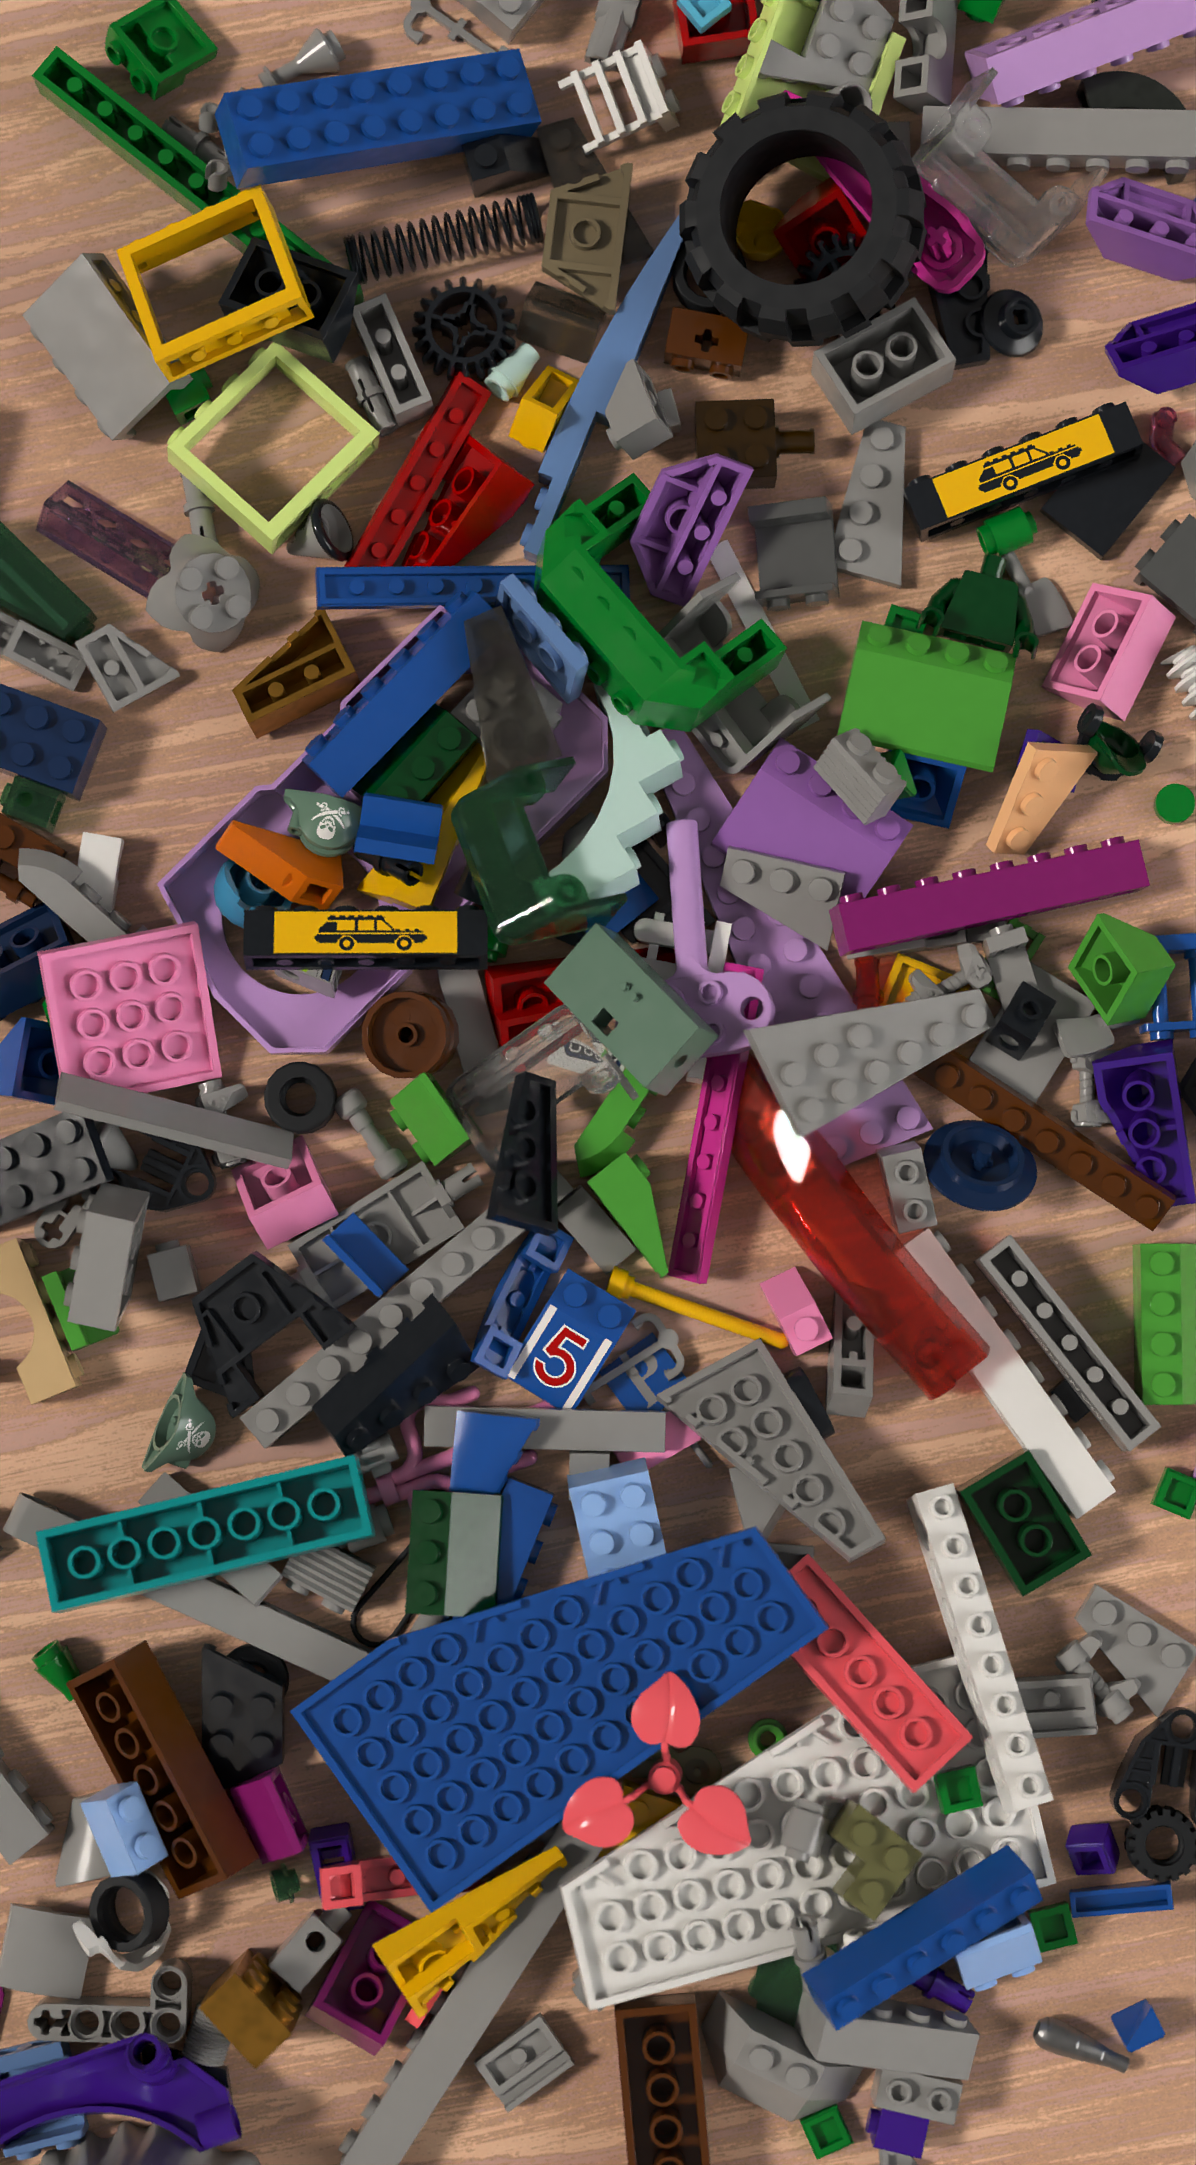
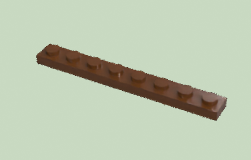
(1049, 1138)

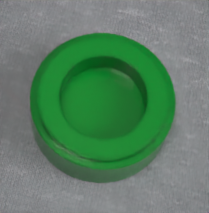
(1174, 804)

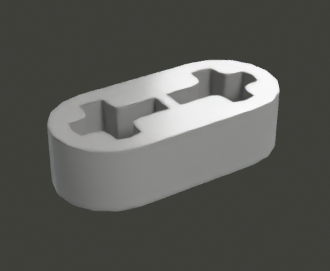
(67, 1227)

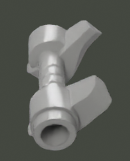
(973, 971)
(220, 1098)
(1088, 1111)
(1111, 1697)

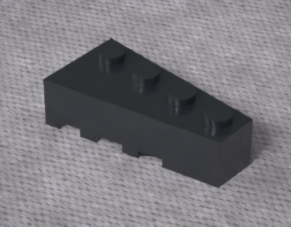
(397, 1379)

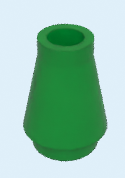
(56, 1666)

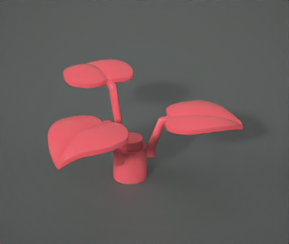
(715, 1819)

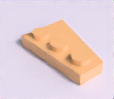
(1036, 792)

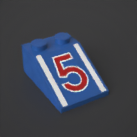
(570, 1341)

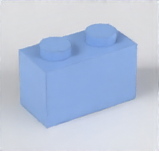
(124, 1829)

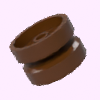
(387, 1031)

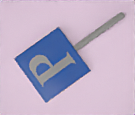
(640, 1390)

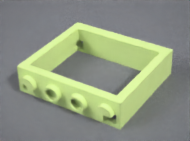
(322, 485)

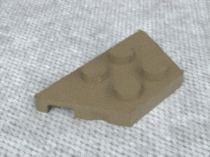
(588, 235)

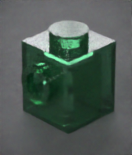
(32, 804)

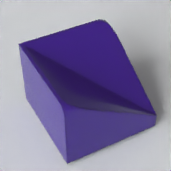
(1092, 1849)

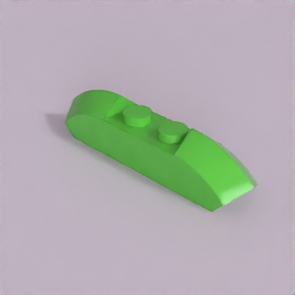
(605, 1135)

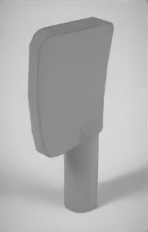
(1043, 599)
(1085, 1035)

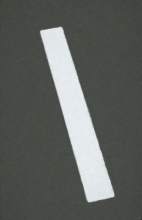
(750, 612)

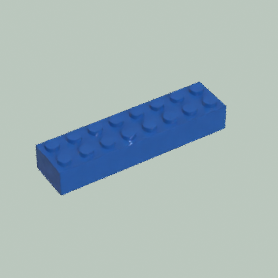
(374, 117)

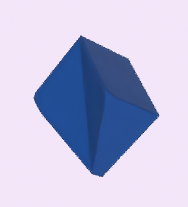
(1137, 2025)

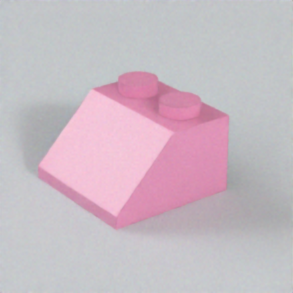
(285, 1200)

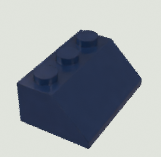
(20, 941)

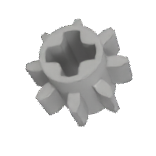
(378, 1455)

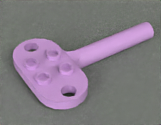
(713, 996)

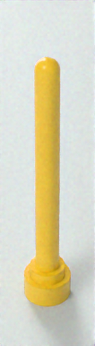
(623, 1285)

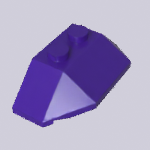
(1157, 350)

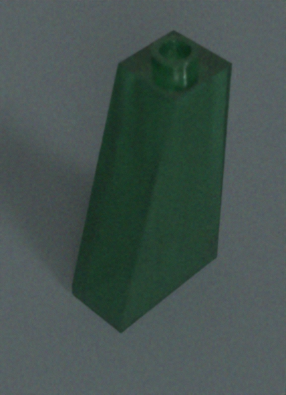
(38, 595)

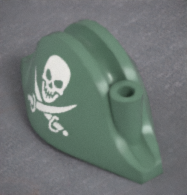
(323, 821)
(183, 1429)

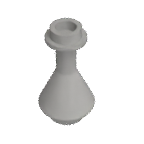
(317, 55)

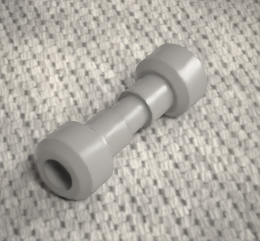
(388, 1160)

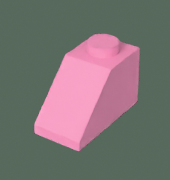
(795, 1311)

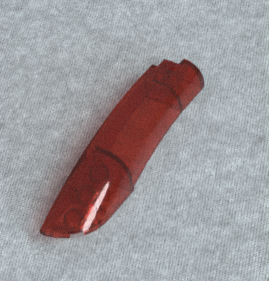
(852, 1243)

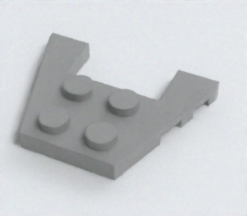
(839, 48)

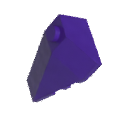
(1145, 1105)

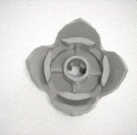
(178, 600)

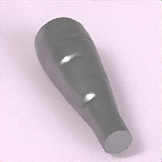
(1072, 2043)

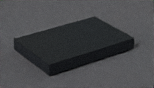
(1105, 504)

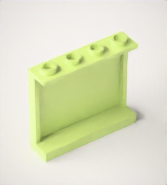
(789, 25)

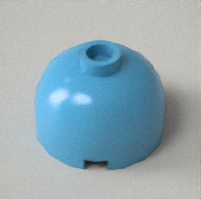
(240, 891)

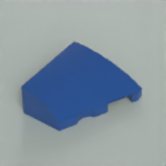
(487, 1449)

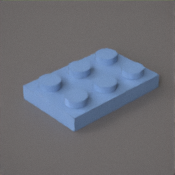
(543, 639)

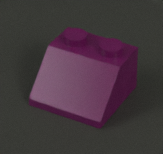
(270, 1815)

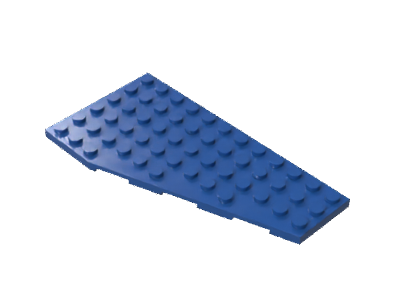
(492, 1720)

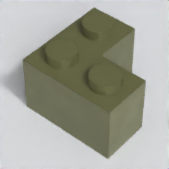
(879, 1862)

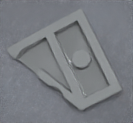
(122, 666)

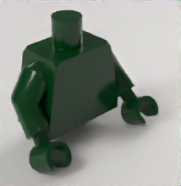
(982, 610)

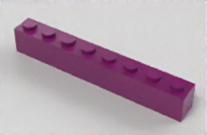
(988, 897)

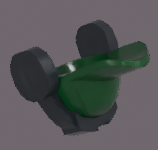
(1117, 750)

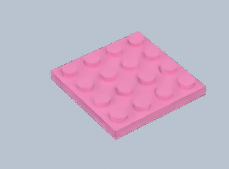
(133, 1009)

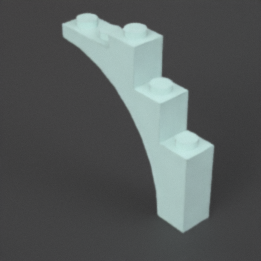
(630, 810)

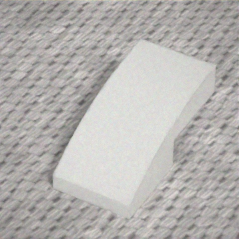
(100, 865)

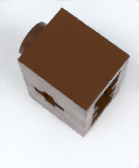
(686, 337)

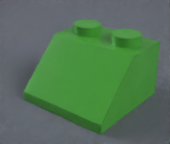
(1120, 969)
(431, 1120)

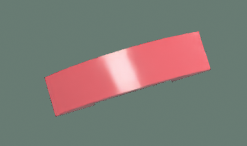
(365, 1881)

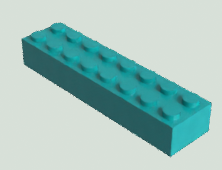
(205, 1534)

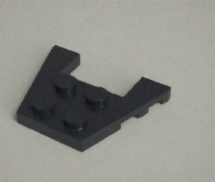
(250, 1308)

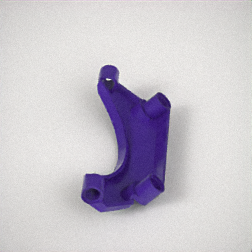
(116, 2082)

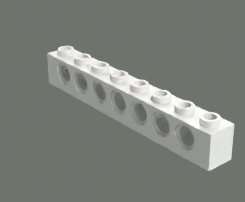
(979, 1649)

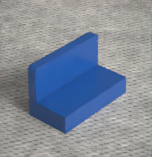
(399, 828)
(366, 1255)

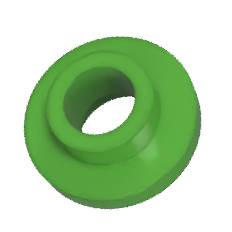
(759, 1728)

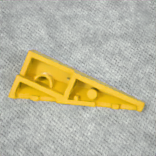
(389, 889)
(437, 1945)

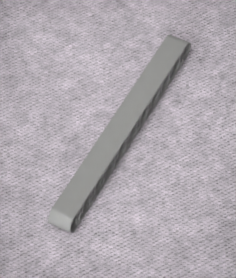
(219, 1605)

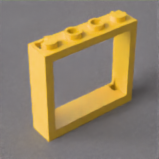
(234, 330)

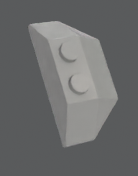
(770, 2061)

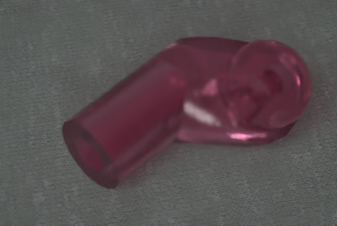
(1161, 435)

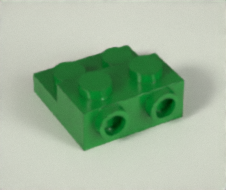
(158, 46)

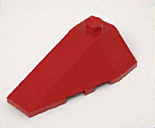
(474, 502)

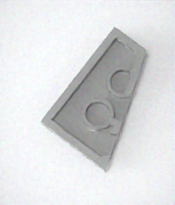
(785, 890)
(1137, 1646)

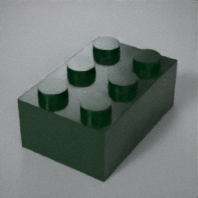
(1023, 1521)

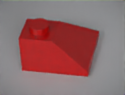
(817, 217)

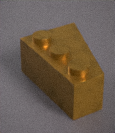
(297, 678)

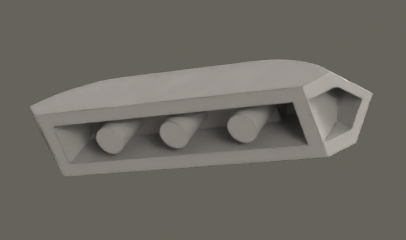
(54, 883)

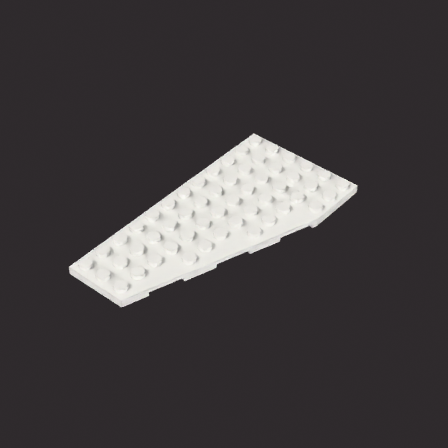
(676, 1916)

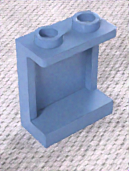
(62, 2133)

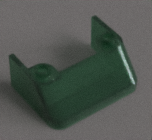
(508, 865)

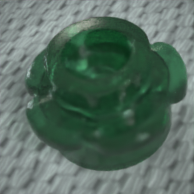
(284, 1883)

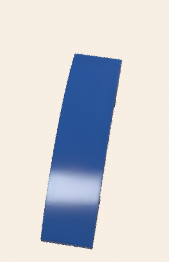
(515, 1300)

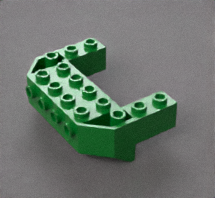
(621, 645)

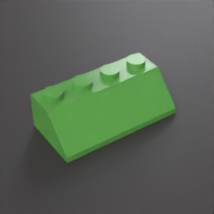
(1164, 1323)

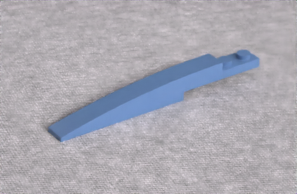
(588, 403)

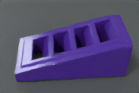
(329, 1843)

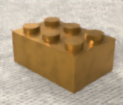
(252, 2007)

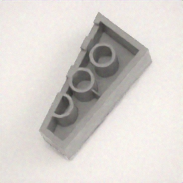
(893, 2039)

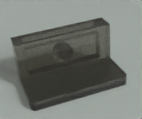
(560, 322)

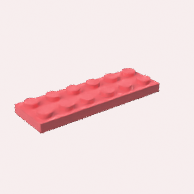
(875, 1685)

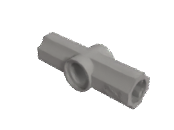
(612, 26)

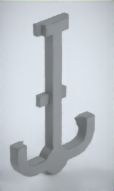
(424, 7)
(667, 1339)

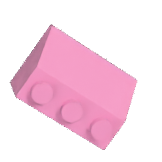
(1109, 649)

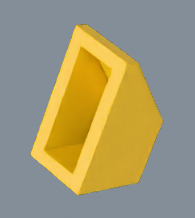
(542, 409)

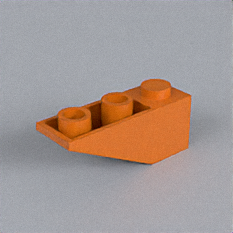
(283, 864)

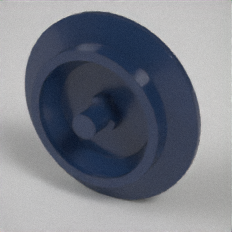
(979, 1165)

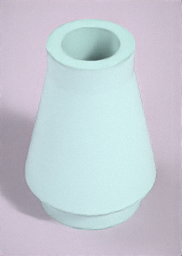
(512, 372)

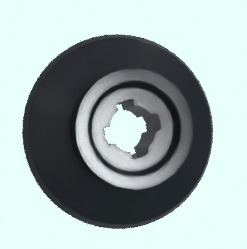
(999, 325)

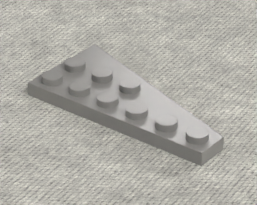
(847, 1057)
(765, 1432)

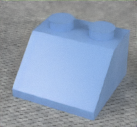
(1003, 1952)

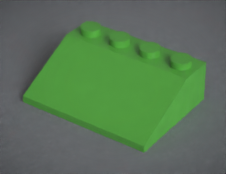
(928, 695)

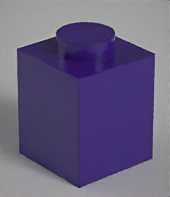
(897, 2131)

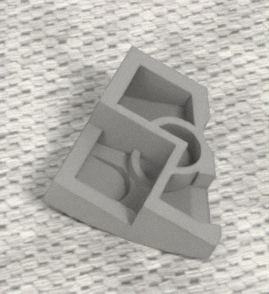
(80, 1854)

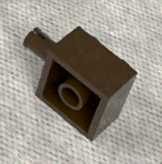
(748, 435)

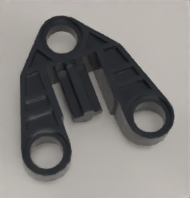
(172, 1173)
(1141, 1761)

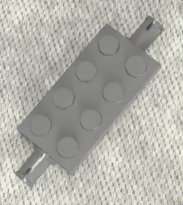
(407, 1216)

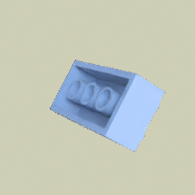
(616, 1516)

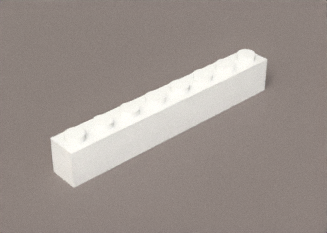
(1016, 1388)

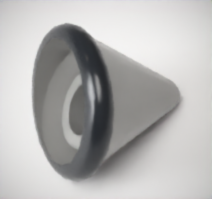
(323, 533)

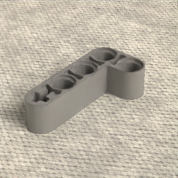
(110, 2008)

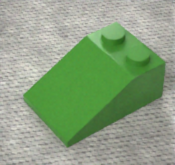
(630, 1201)

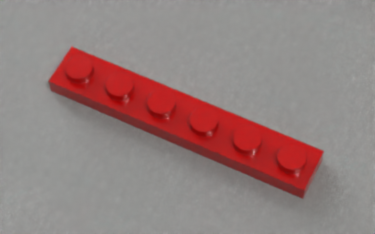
(420, 474)

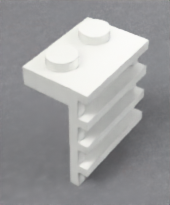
(643, 81)

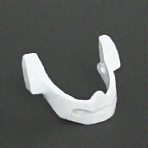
(131, 1961)

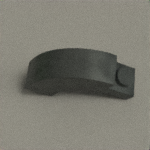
(1128, 91)

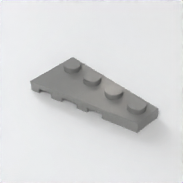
(872, 512)

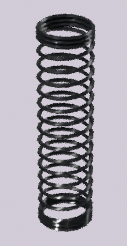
(531, 215)

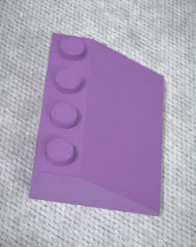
(801, 818)

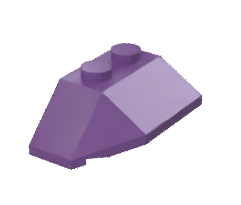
(1144, 228)
(686, 522)

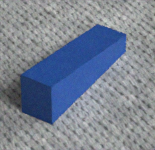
(1121, 1898)

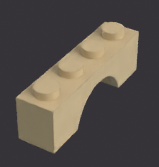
(48, 1366)

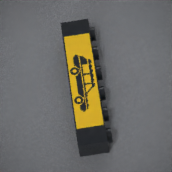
(1022, 471)
(365, 938)

